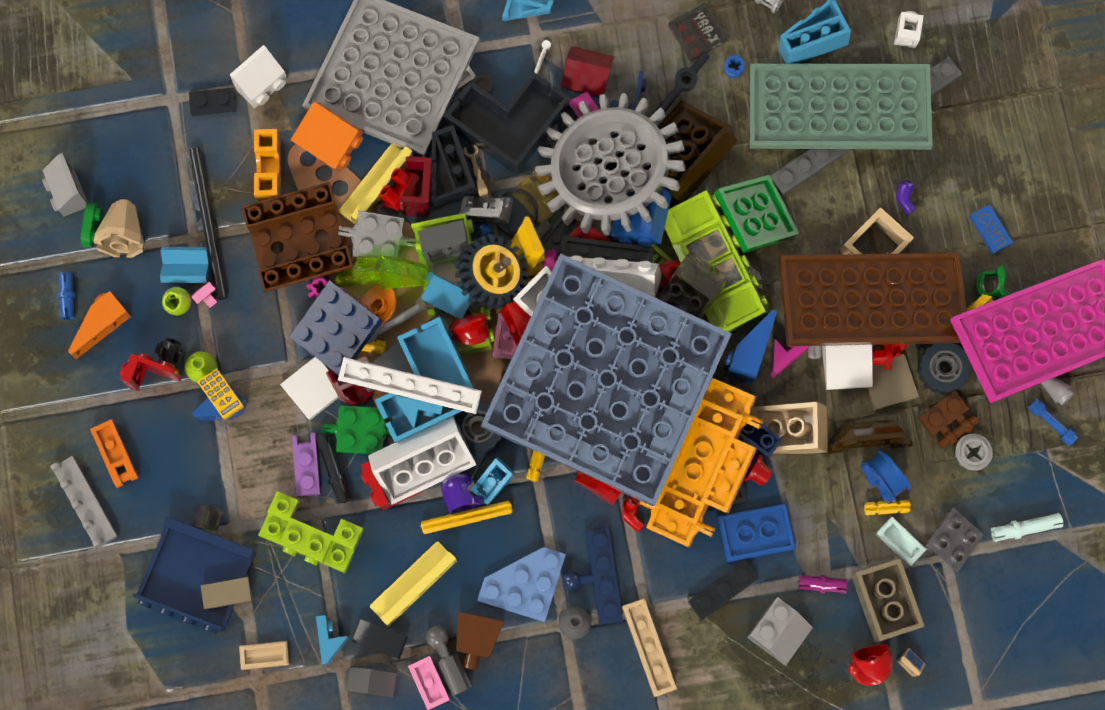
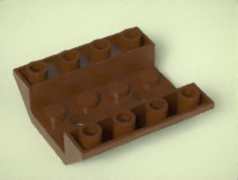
(294, 222)

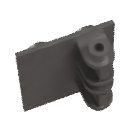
(954, 539)

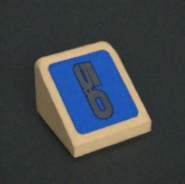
(911, 663)

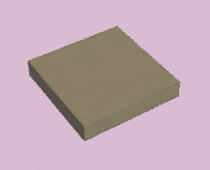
(893, 385)

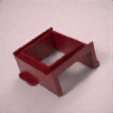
(418, 205)

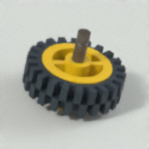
(491, 272)

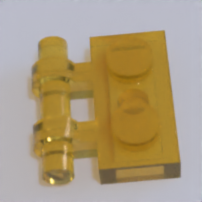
(527, 185)

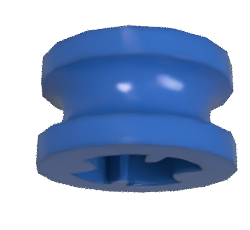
(737, 61)

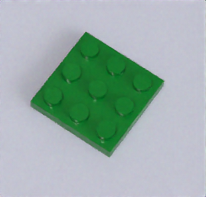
(756, 213)

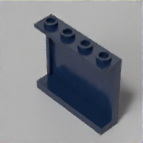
(184, 563)

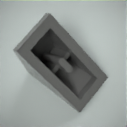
(371, 682)

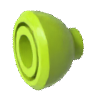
(199, 365)

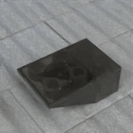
(694, 286)

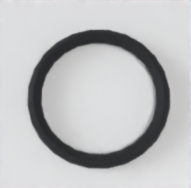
(531, 198)

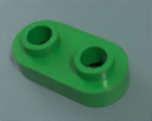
(90, 222)

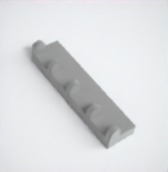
(84, 501)

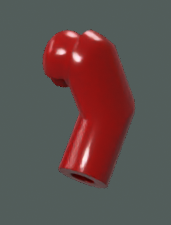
(629, 514)

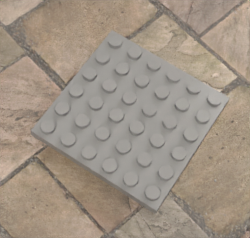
(393, 72)

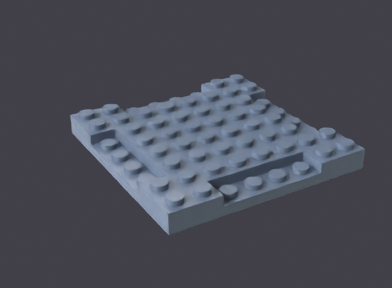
(606, 380)

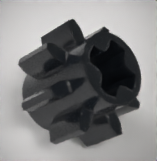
(169, 351)

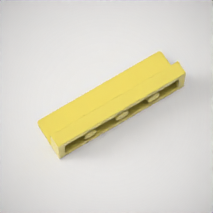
(366, 194)
(413, 583)

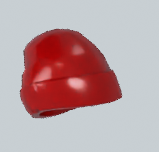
(871, 664)

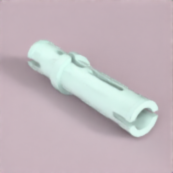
(1019, 529)

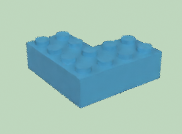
(431, 356)

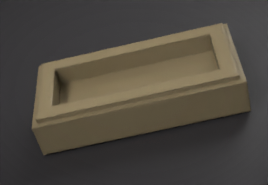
(226, 593)

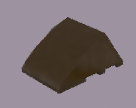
(868, 435)

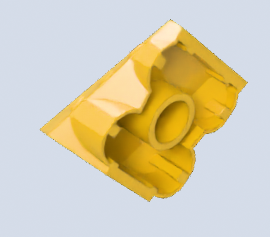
(531, 247)

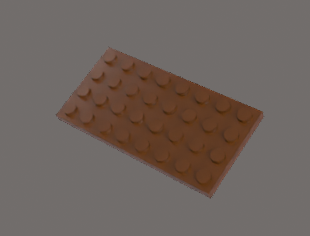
(871, 298)

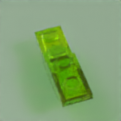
(385, 270)

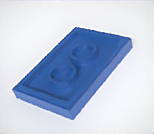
(756, 532)

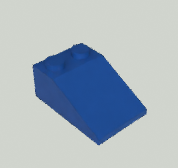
(746, 359)

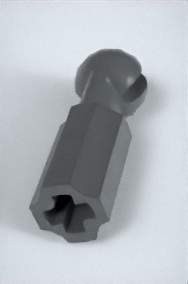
(449, 664)

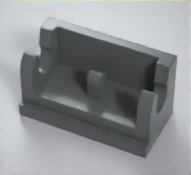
(487, 209)
(443, 241)

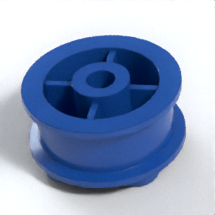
(885, 475)

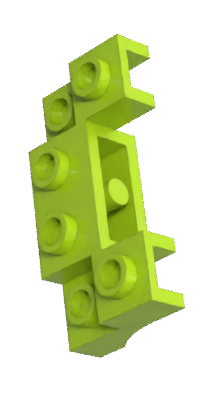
(306, 540)

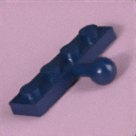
(601, 576)

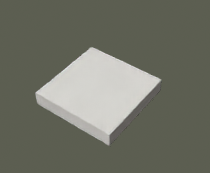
(310, 388)

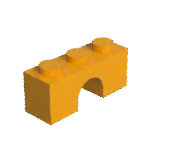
(268, 157)

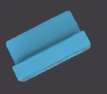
(184, 265)
(445, 295)

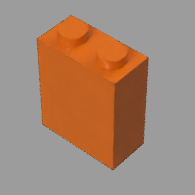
(328, 136)

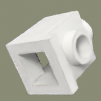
(910, 37)

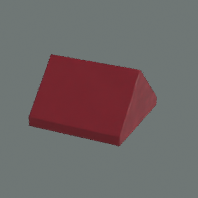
(586, 71)

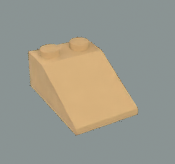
(799, 425)

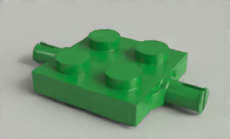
(358, 430)

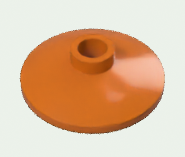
(380, 302)

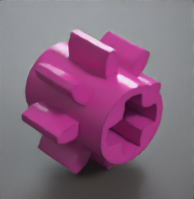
(316, 284)

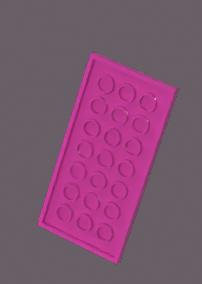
(1036, 332)

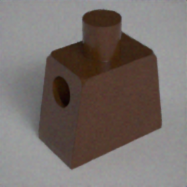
(476, 638)

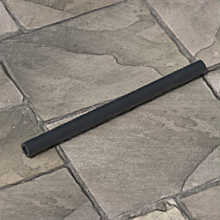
(208, 223)

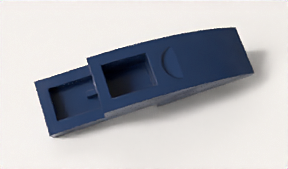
(762, 439)

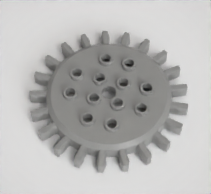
(575, 151)

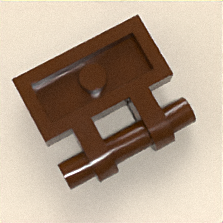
(943, 414)

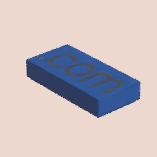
(991, 229)

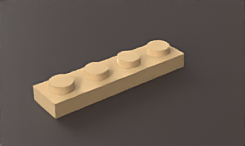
(649, 647)

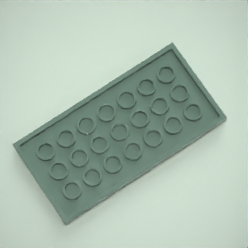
(840, 106)

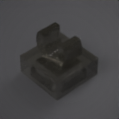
(208, 518)

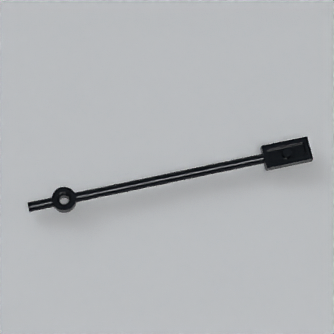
(555, 234)

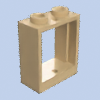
(888, 226)

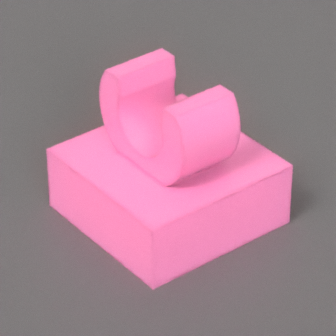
(204, 294)

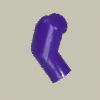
(903, 196)

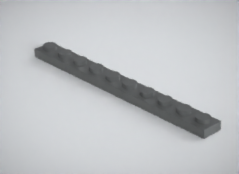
(817, 159)

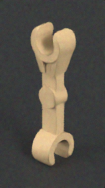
(481, 186)

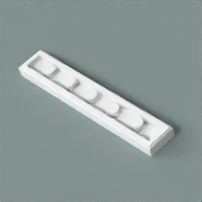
(410, 385)

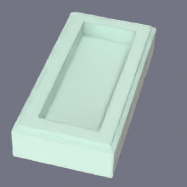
(901, 541)

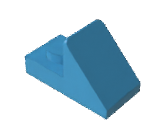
(412, 407)
(493, 480)
(328, 646)

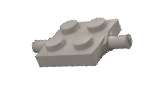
(376, 235)

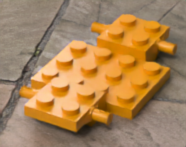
(707, 465)

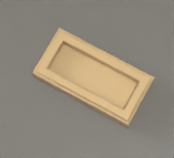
(264, 655)

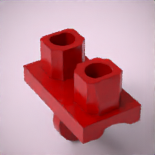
(404, 186)
(885, 355)

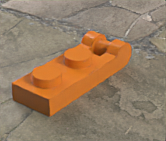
(114, 452)

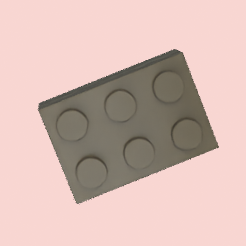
(887, 600)

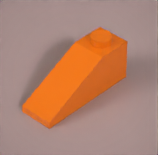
(100, 320)

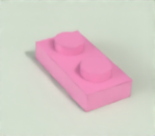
(504, 344)
(428, 683)

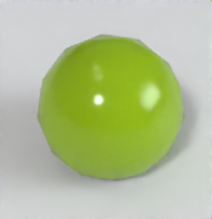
(176, 301)

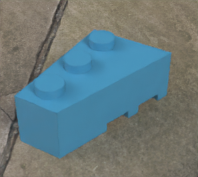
(815, 35)

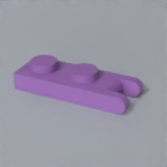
(306, 466)

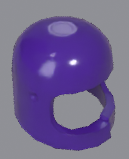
(457, 495)

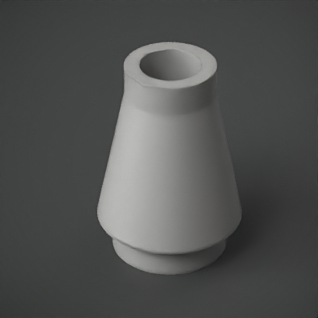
(1058, 390)

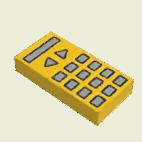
(220, 394)

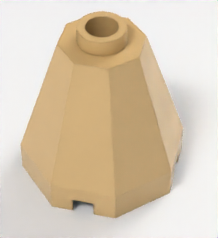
(120, 231)

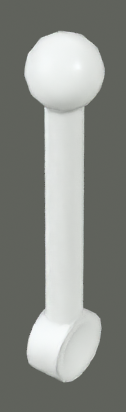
(546, 46)

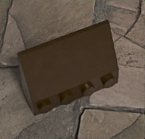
(705, 145)

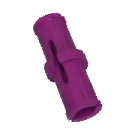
(822, 584)

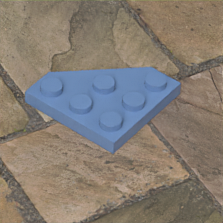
(525, 585)

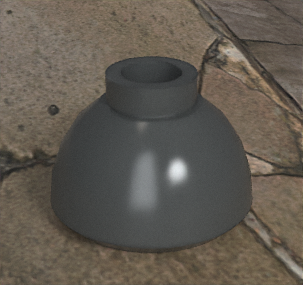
(575, 622)

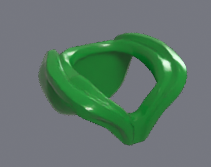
(1000, 292)

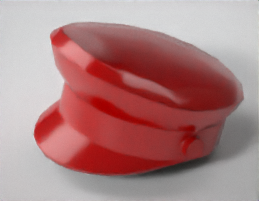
(470, 329)

